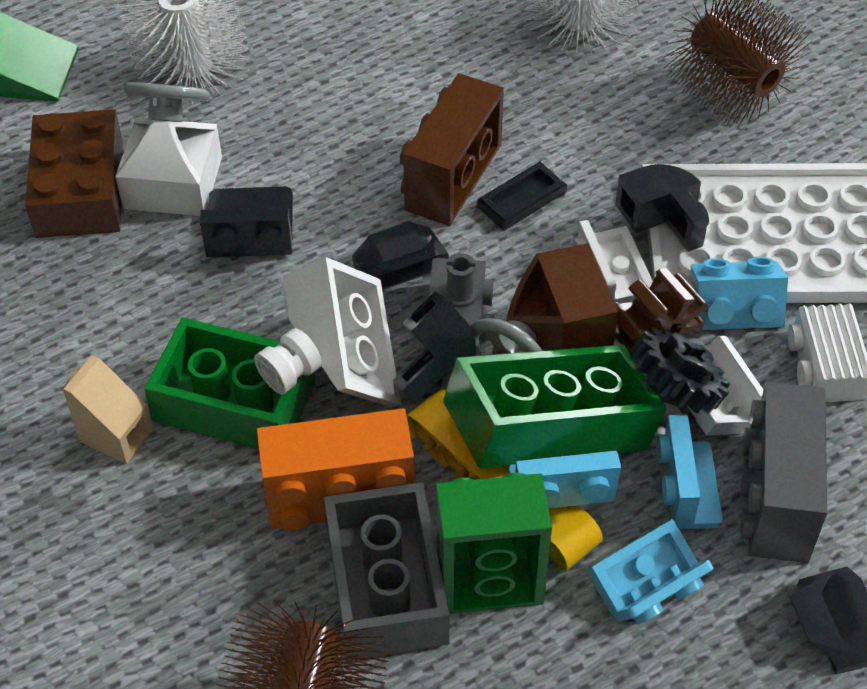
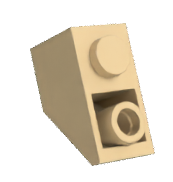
(106, 411)

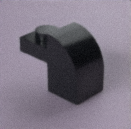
(662, 196)
(444, 336)

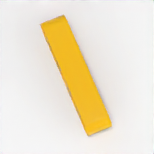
(572, 527)

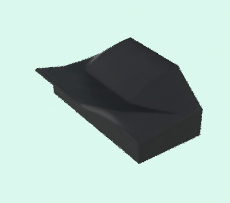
(398, 253)
(834, 616)

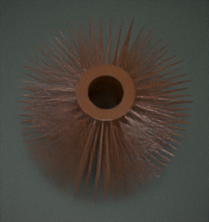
(737, 55)
(304, 657)

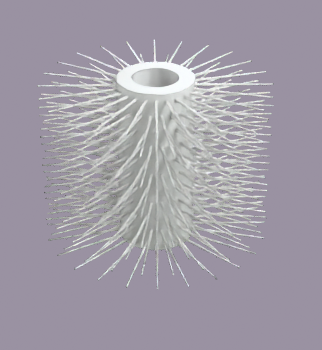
(583, 16)
(187, 38)

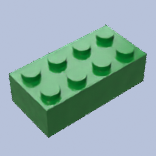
(551, 404)

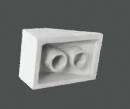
(348, 325)

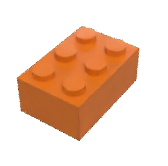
(331, 458)

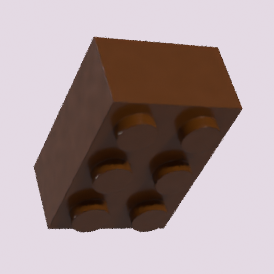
(452, 148)
(74, 173)

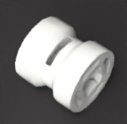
(288, 361)

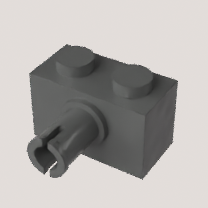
(463, 285)

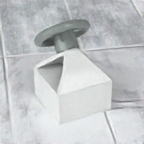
(167, 160)

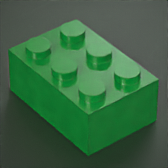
(214, 388)
(493, 541)

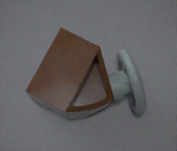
(555, 307)

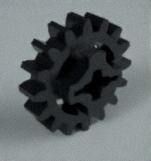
(680, 370)

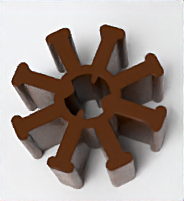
(665, 304)

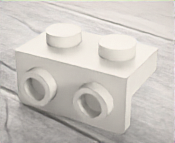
(616, 258)
(734, 410)

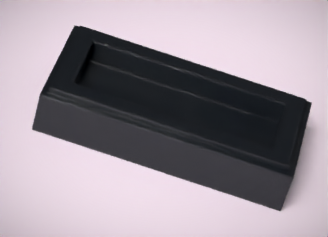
(521, 196)

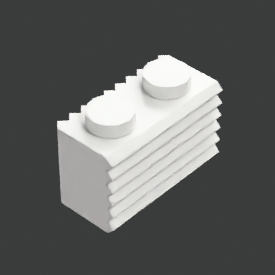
(830, 351)

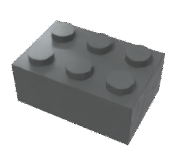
(785, 472)
(387, 569)

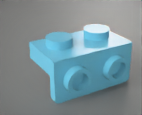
(741, 293)
(575, 478)
(689, 478)
(648, 572)

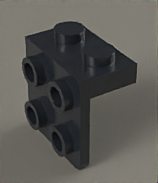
(248, 222)

